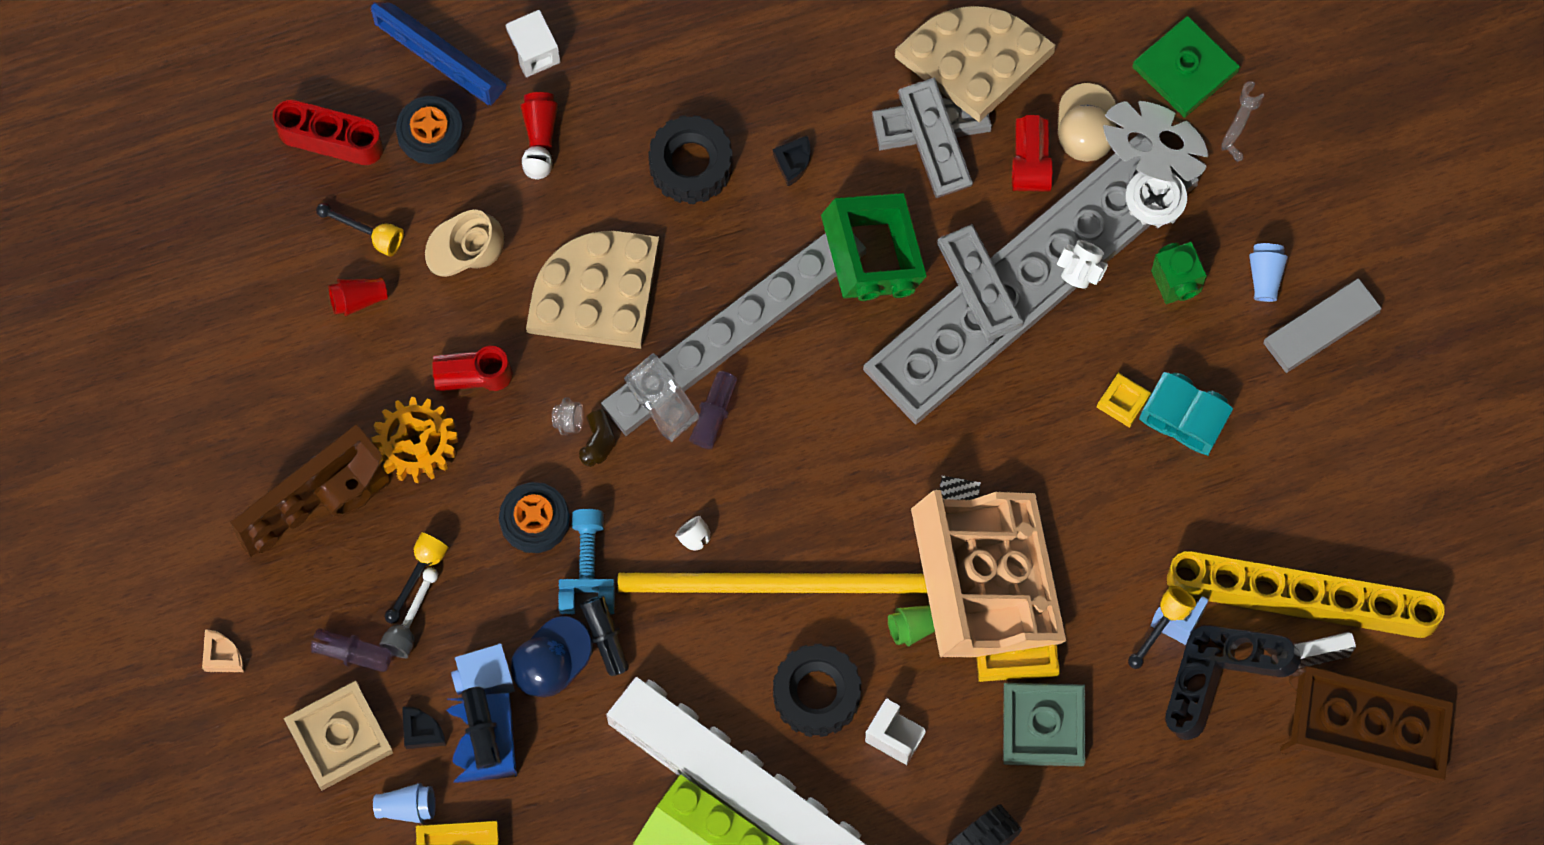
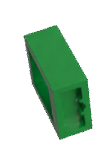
(865, 211)

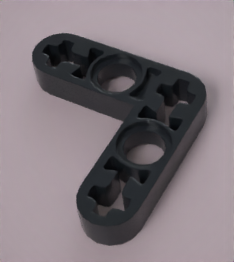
(1211, 665)

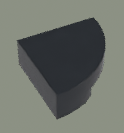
(793, 159)
(421, 729)

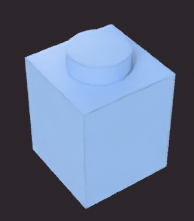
(483, 669)

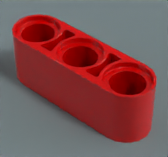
(317, 119)

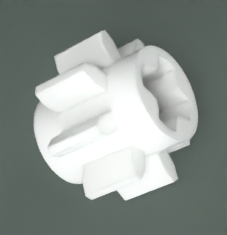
(1082, 264)

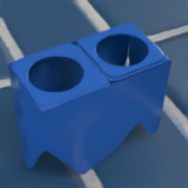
(500, 713)

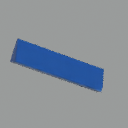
(437, 52)

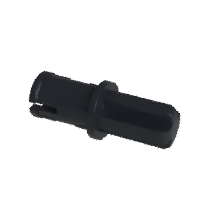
(605, 635)
(481, 728)

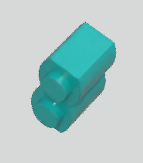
(1186, 412)

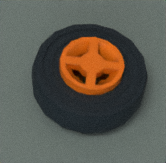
(428, 115)
(526, 505)

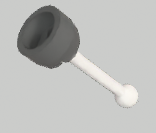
(399, 637)

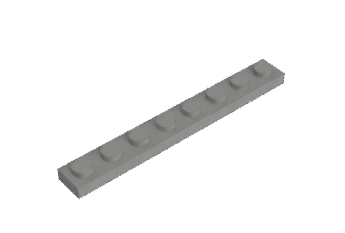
(735, 327)

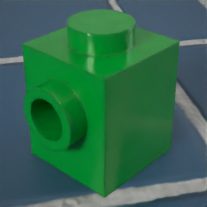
(1178, 272)

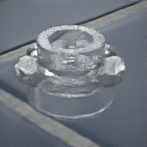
(568, 417)

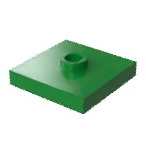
(1186, 66)

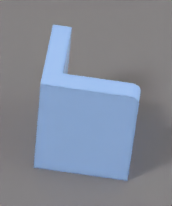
(1182, 629)

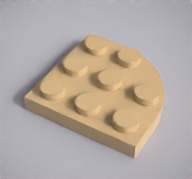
(975, 55)
(596, 289)

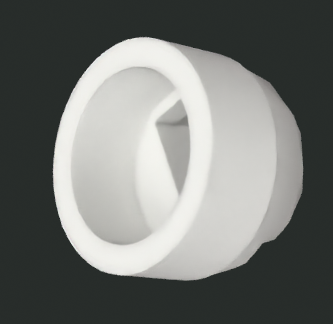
(534, 167)
(694, 534)

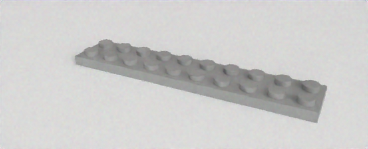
(947, 342)

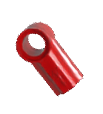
(1032, 162)
(467, 370)

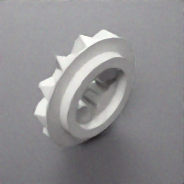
(1173, 202)

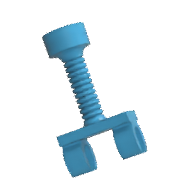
(587, 523)

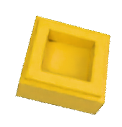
(1124, 400)

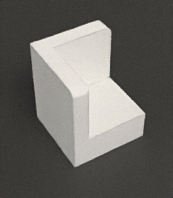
(533, 43)
(894, 733)

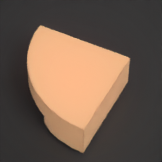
(220, 654)

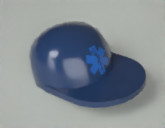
(552, 657)

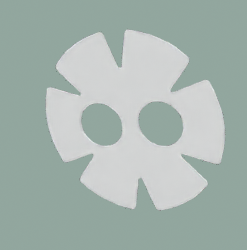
(1158, 160)

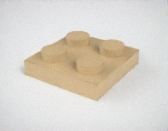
(338, 735)

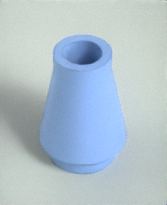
(1267, 270)
(406, 804)

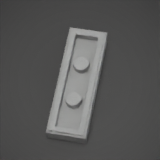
(894, 129)
(935, 137)
(980, 283)
(1322, 325)

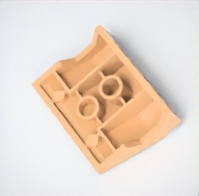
(987, 574)

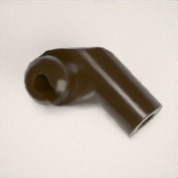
(601, 441)

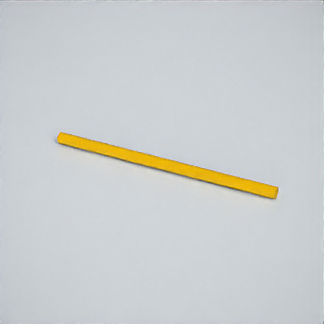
(771, 583)

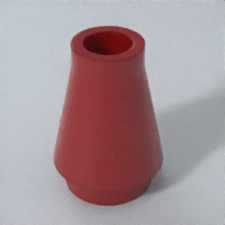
(539, 117)
(356, 294)

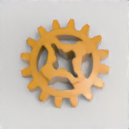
(426, 431)

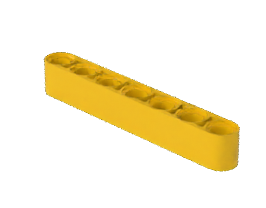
(1323, 588)

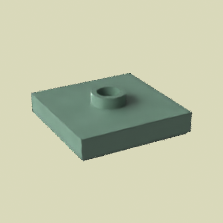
(1043, 724)

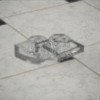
(662, 397)

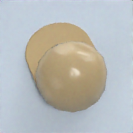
(1082, 121)
(464, 242)

